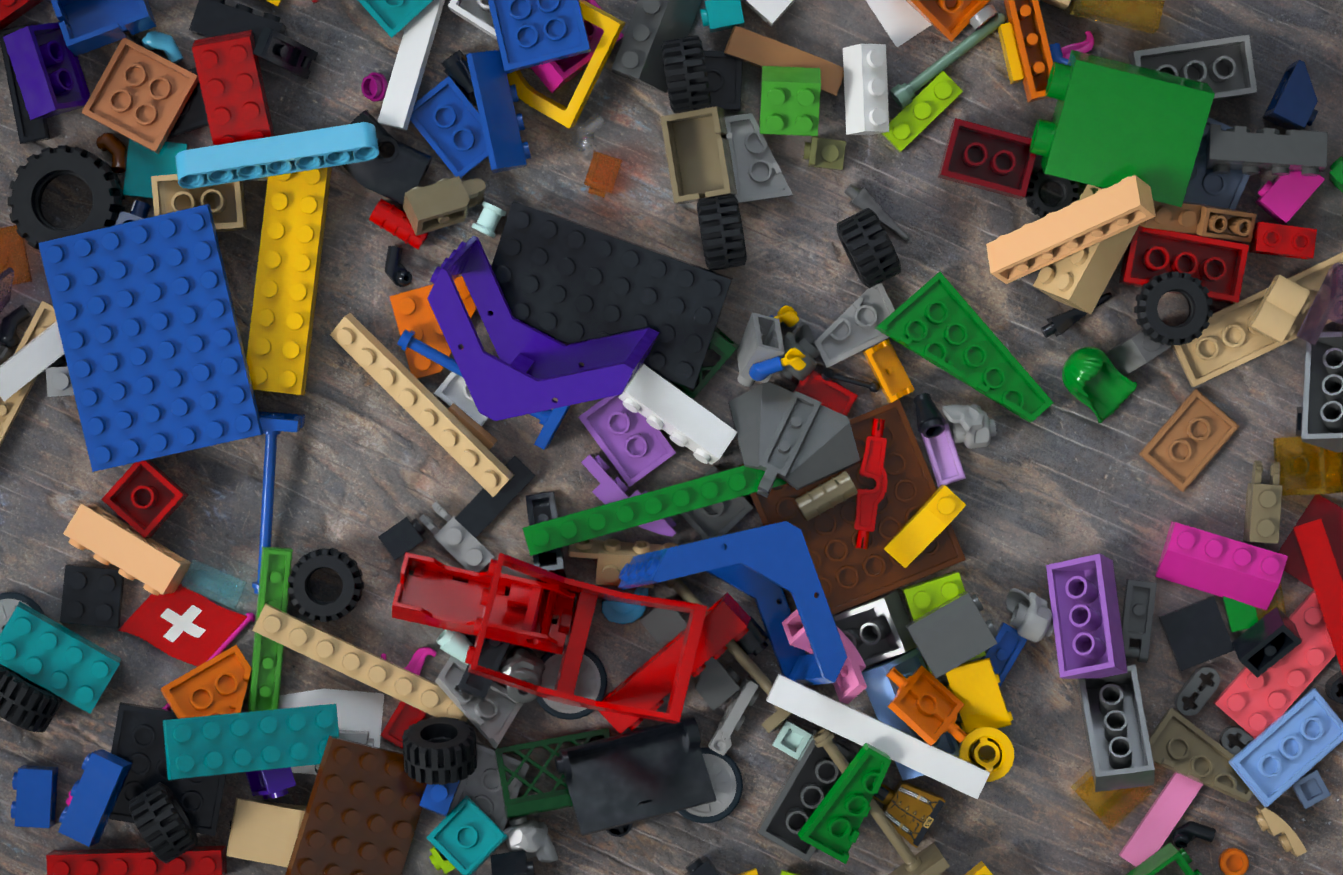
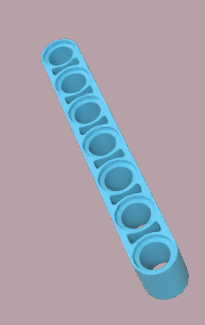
(276, 155)

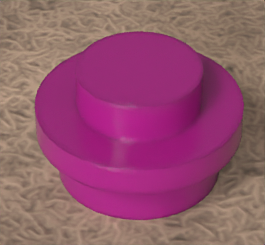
(374, 87)

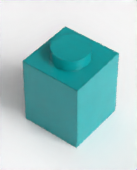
(722, 15)

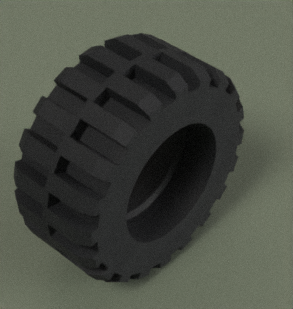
(47, 166)

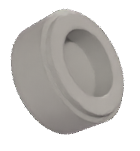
(983, 16)

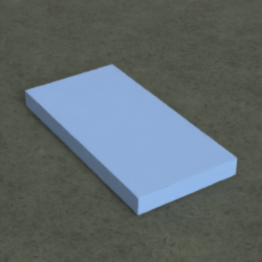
(1289, 747)

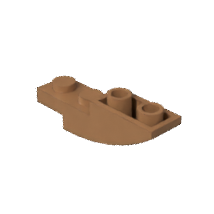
(1203, 221)

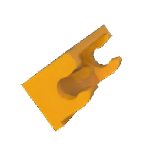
(888, 371)

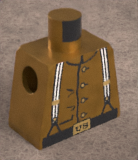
(910, 809)

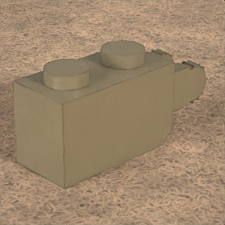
(442, 203)
(1263, 506)

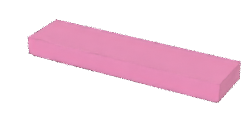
(1160, 819)

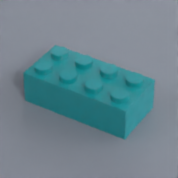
(56, 657)

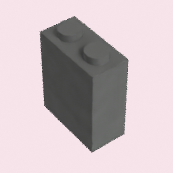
(952, 633)

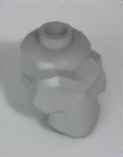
(970, 425)
(1029, 615)
(531, 837)

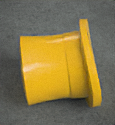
(988, 750)

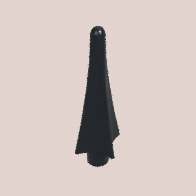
(1062, 322)

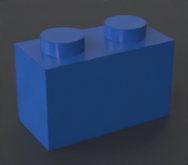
(35, 796)

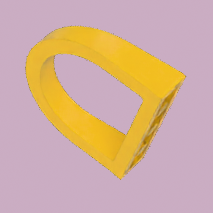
(569, 115)

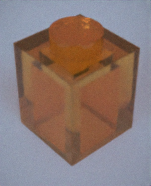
(602, 174)

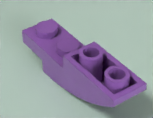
(615, 490)

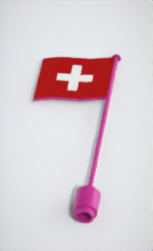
(185, 627)

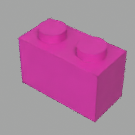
(1287, 194)

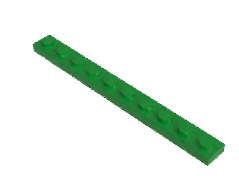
(643, 509)

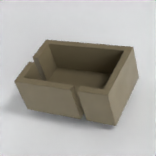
(698, 154)

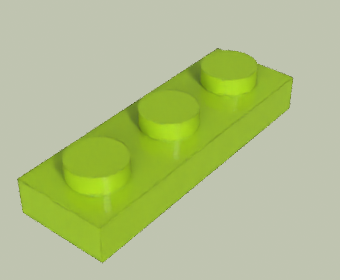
(922, 111)

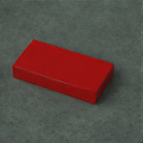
(827, 392)
(400, 721)

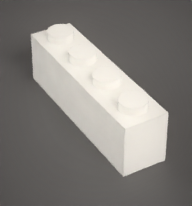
(677, 415)

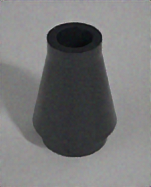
(458, 69)
(929, 419)

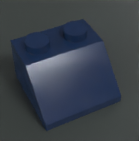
(1293, 100)

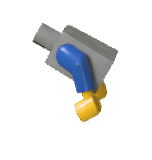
(763, 347)

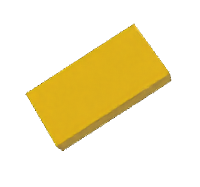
(1010, 53)

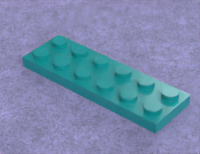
(248, 741)

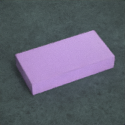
(944, 458)

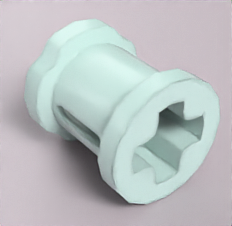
(488, 219)

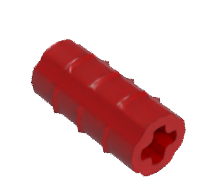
(397, 223)

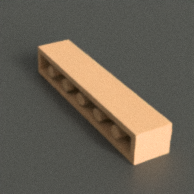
(1071, 229)

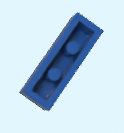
(94, 797)

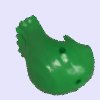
(1096, 381)

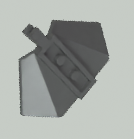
(791, 437)

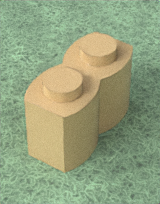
(1279, 309)

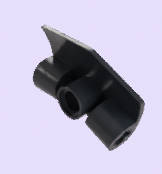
(391, 175)

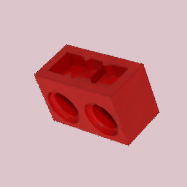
(1283, 241)

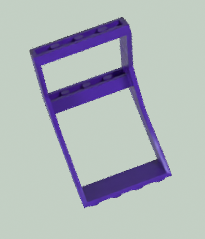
(530, 363)

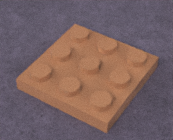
(140, 95)

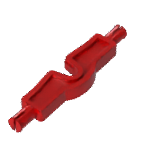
(868, 499)

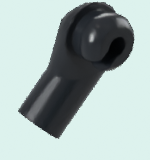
(395, 269)
(1190, 831)

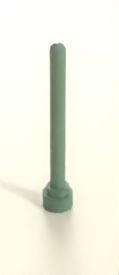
(904, 93)

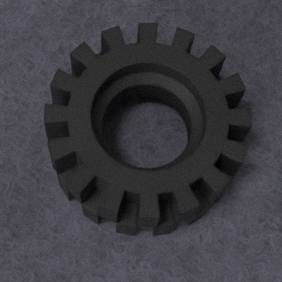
(1034, 198)

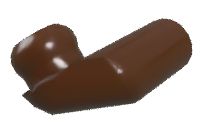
(118, 150)

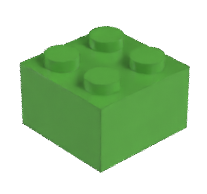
(790, 100)

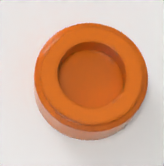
(1233, 862)

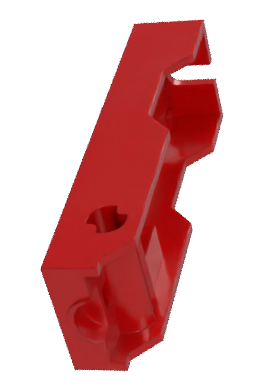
(520, 619)

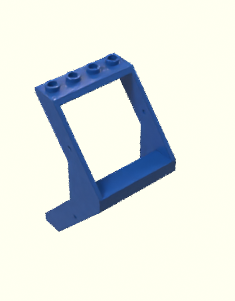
(760, 565)

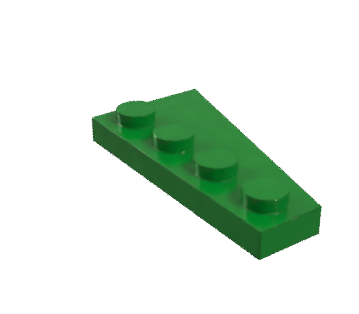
(841, 812)

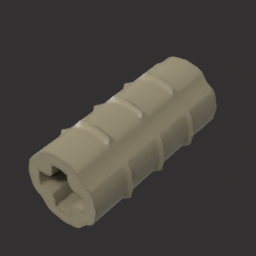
(826, 496)

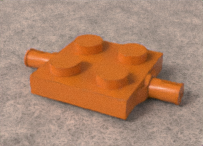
(926, 705)

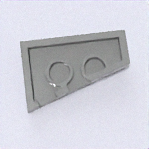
(753, 163)
(855, 327)

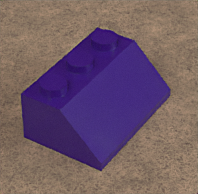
(46, 71)

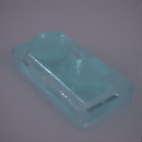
(214, 583)

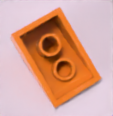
(948, 15)

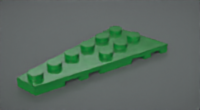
(954, 338)

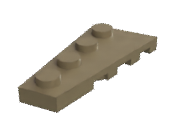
(1195, 755)

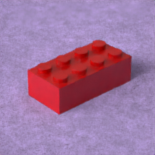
(232, 88)
(1211, 260)

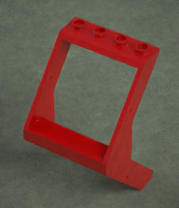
(578, 637)

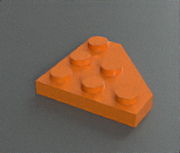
(415, 314)
(210, 688)

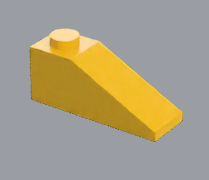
(925, 526)

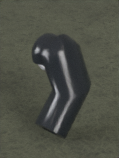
(9, 325)

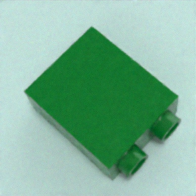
(1122, 124)

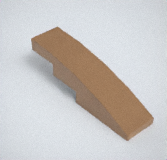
(764, 51)

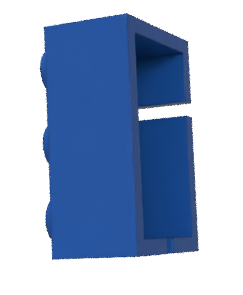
(100, 21)

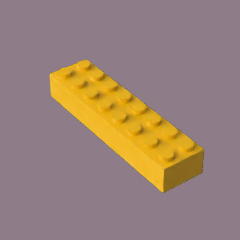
(287, 280)

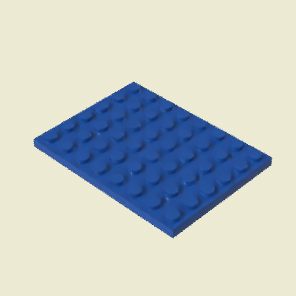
(151, 338)

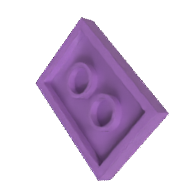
(626, 438)

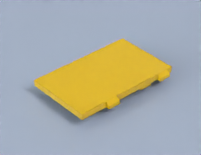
(979, 690)

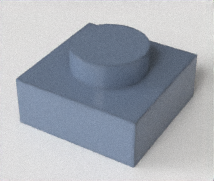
(1310, 789)

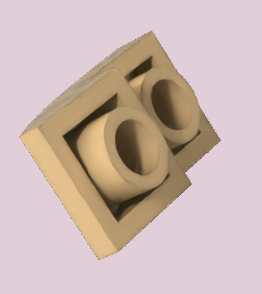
(1274, 825)

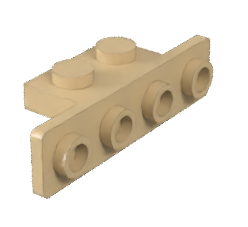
(612, 556)

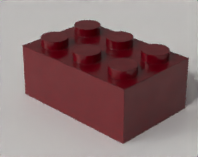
(987, 159)

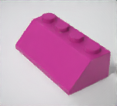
(1220, 565)

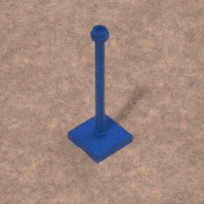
(549, 418)
(272, 425)

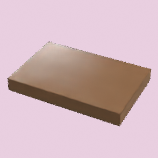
(1188, 440)

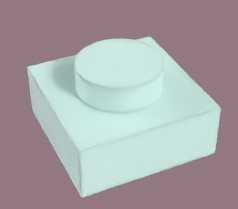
(792, 739)

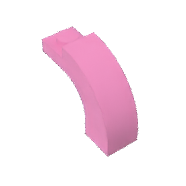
(850, 679)

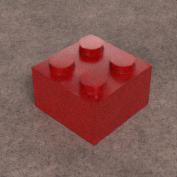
(145, 497)

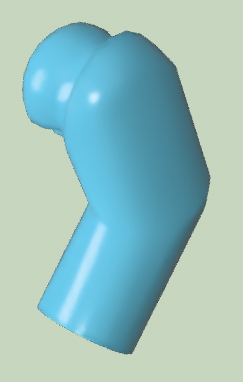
(163, 42)

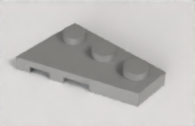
(489, 716)

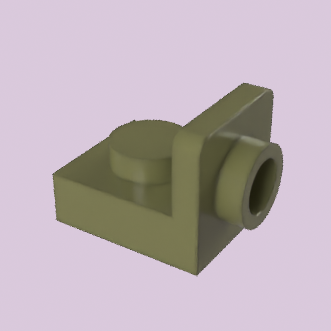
(825, 153)

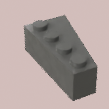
(1266, 151)

